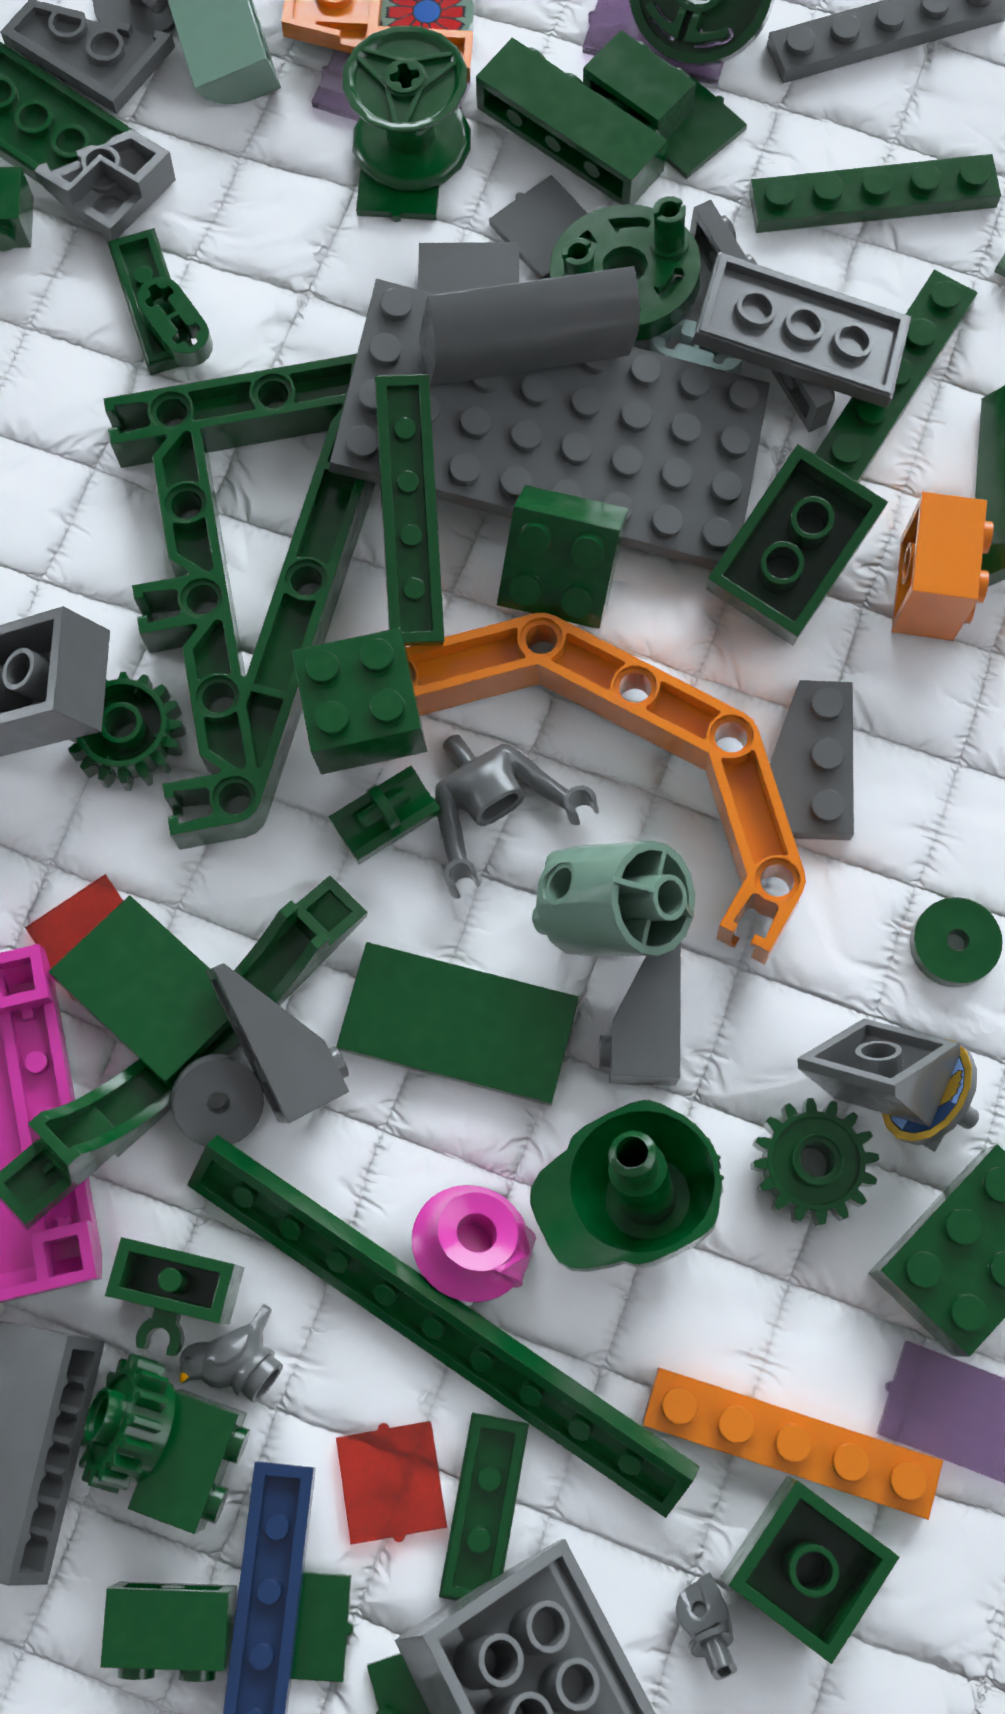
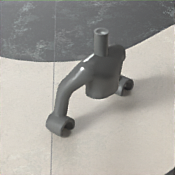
(488, 792)

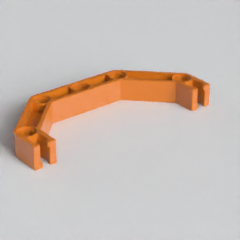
(672, 717)

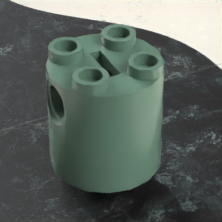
(615, 899)

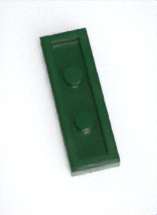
(136, 261)
(484, 1504)

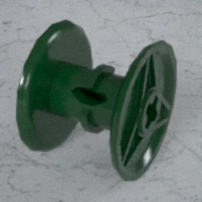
(407, 99)

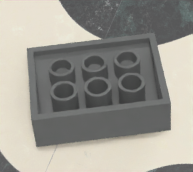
(524, 1647)

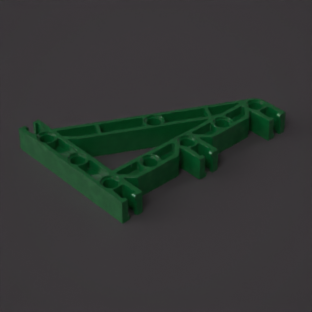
(253, 737)

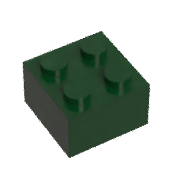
(561, 556)
(359, 701)
(809, 1568)

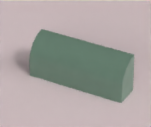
(225, 49)

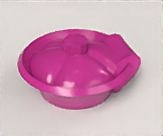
(472, 1243)

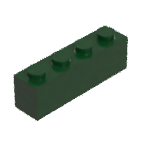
(571, 122)

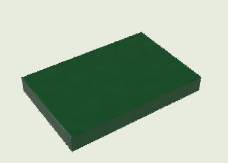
(144, 989)

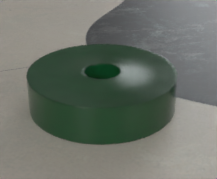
(970, 922)

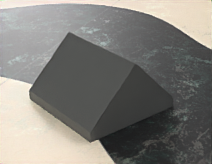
(884, 1069)

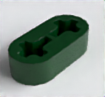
(183, 316)

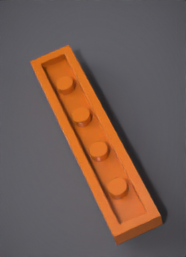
(793, 1443)

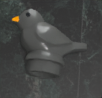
(234, 1360)

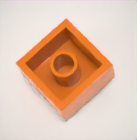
(941, 566)

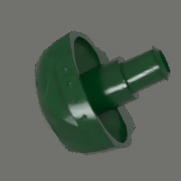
(629, 1190)

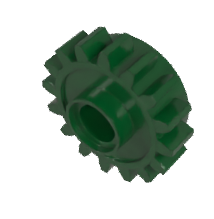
(142, 749)
(843, 1156)
(127, 1425)

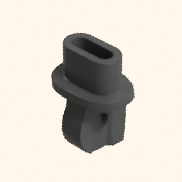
(709, 1624)

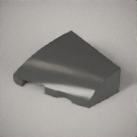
(111, 182)

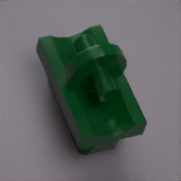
(384, 814)

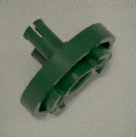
(715, 20)
(639, 237)

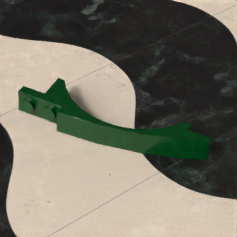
(108, 1120)

